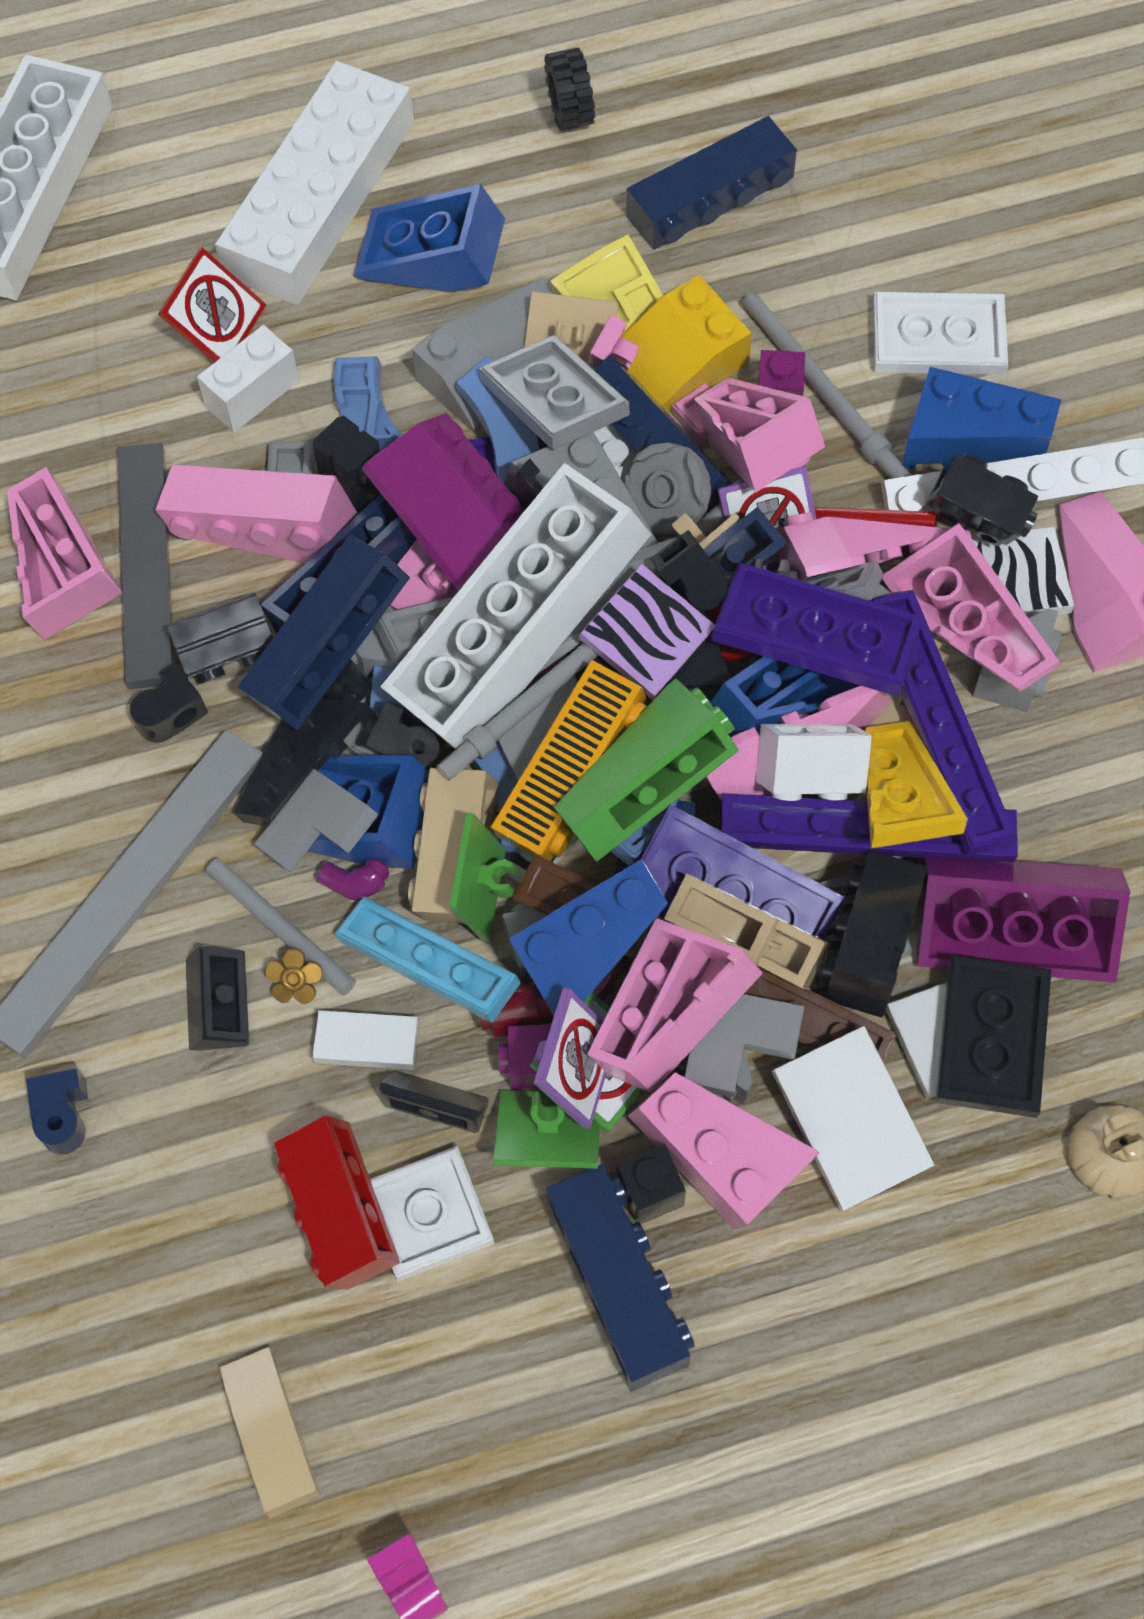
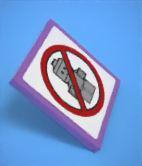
(778, 500)
(564, 1067)

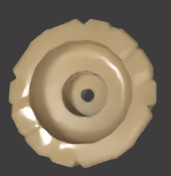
(1100, 1158)

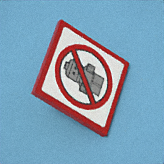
(211, 307)

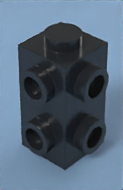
(983, 500)

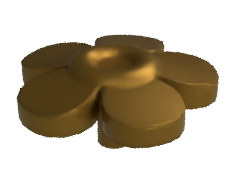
(294, 977)

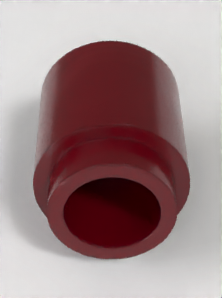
(523, 1008)

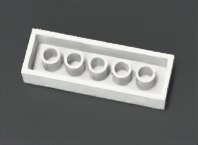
(45, 138)
(316, 182)
(517, 606)

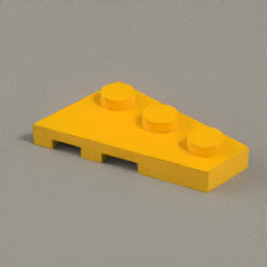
(906, 790)

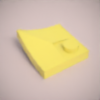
(612, 275)

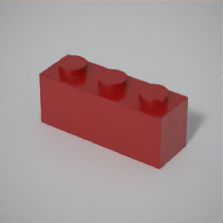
(335, 1203)

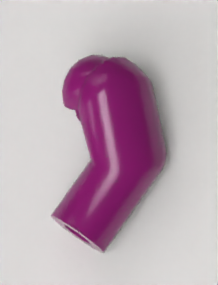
(357, 883)

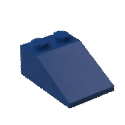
(433, 241)
(393, 791)

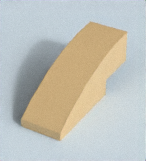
(764, 937)
(269, 1433)

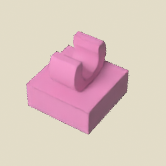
(611, 343)

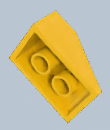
(687, 342)

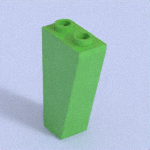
(647, 768)

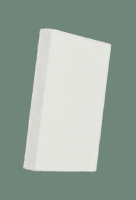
(940, 331)
(852, 1118)

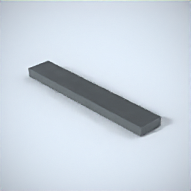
(144, 565)

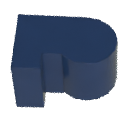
(54, 1110)

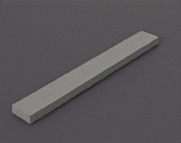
(125, 893)

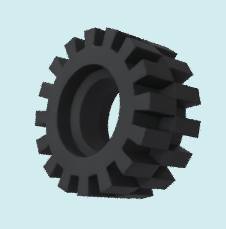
(569, 88)

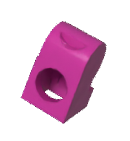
(408, 1580)

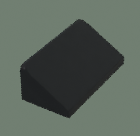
(216, 999)
(434, 1101)

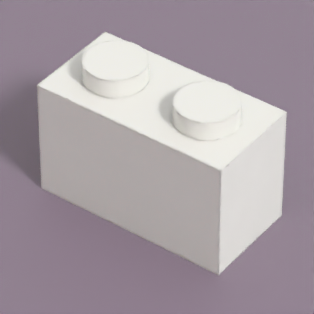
(248, 378)
(813, 760)

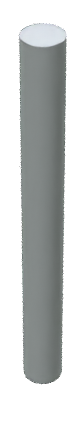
(279, 924)

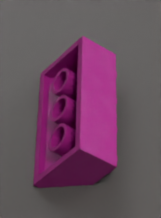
(445, 495)
(1024, 916)

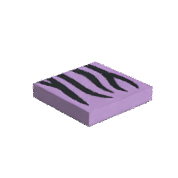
(647, 631)

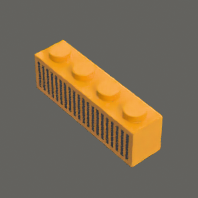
(584, 730)

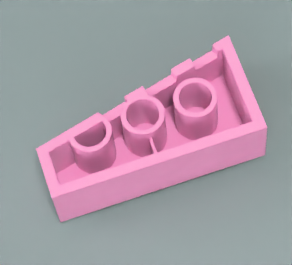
(255, 509)

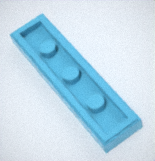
(428, 959)

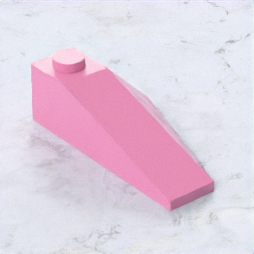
(1104, 581)
(973, 609)
(738, 773)

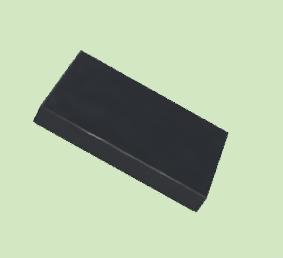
(993, 1036)

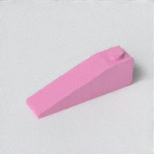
(842, 543)

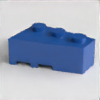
(979, 420)
(773, 690)
(589, 934)

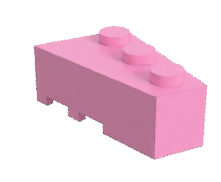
(759, 429)
(57, 557)
(669, 1003)
(721, 1148)

